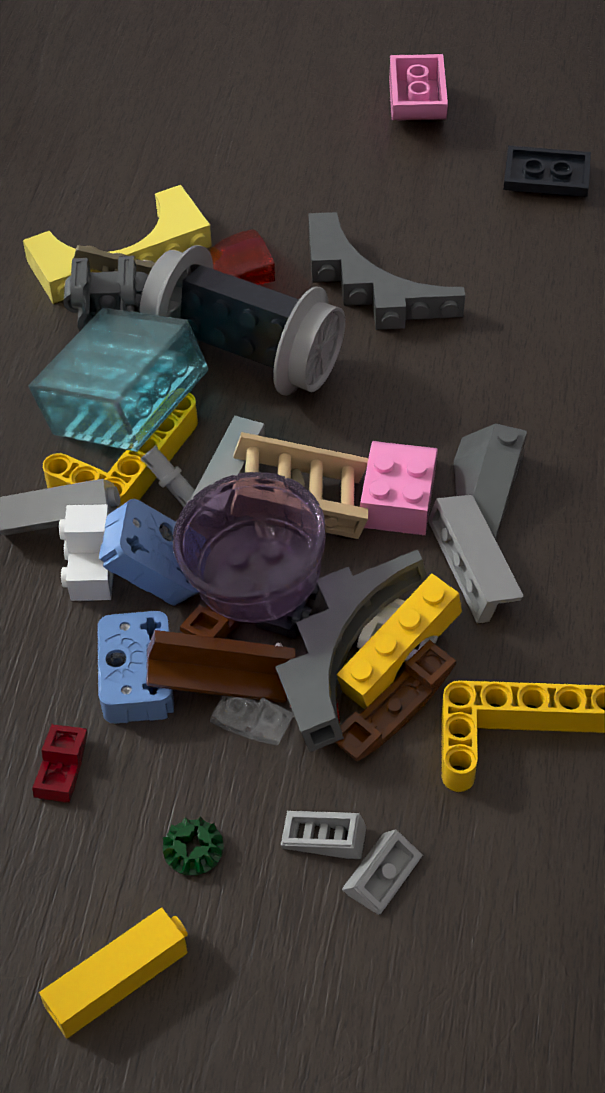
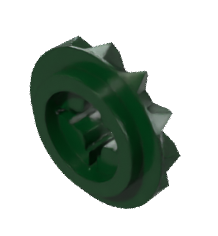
(202, 858)

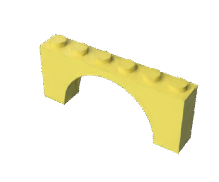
(177, 229)

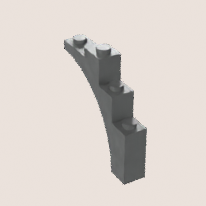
(366, 284)
(328, 636)

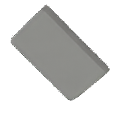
(382, 871)

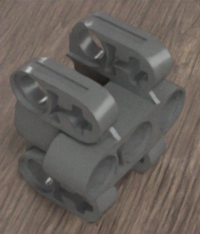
(91, 291)

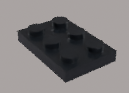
(547, 171)

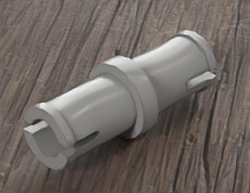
(168, 475)

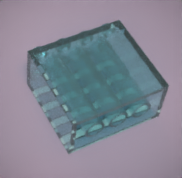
(119, 378)

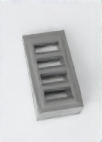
(337, 847)

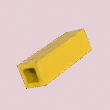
(114, 971)

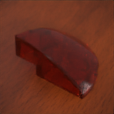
(244, 257)

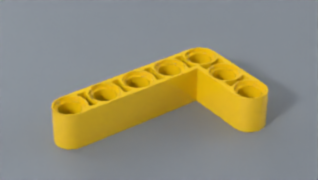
(129, 472)
(512, 715)

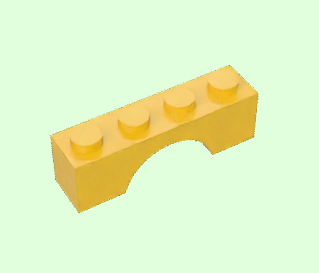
(422, 615)

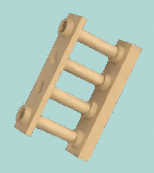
(340, 518)

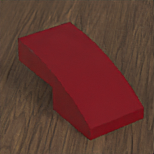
(60, 764)

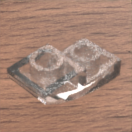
(252, 720)

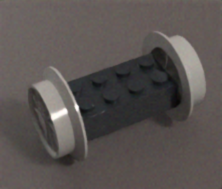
(260, 324)

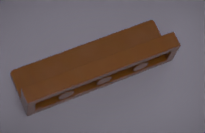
(216, 666)

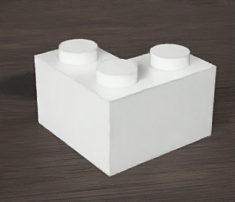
(83, 536)

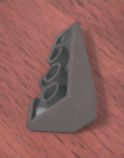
(488, 469)

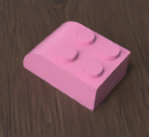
(418, 87)
(399, 487)

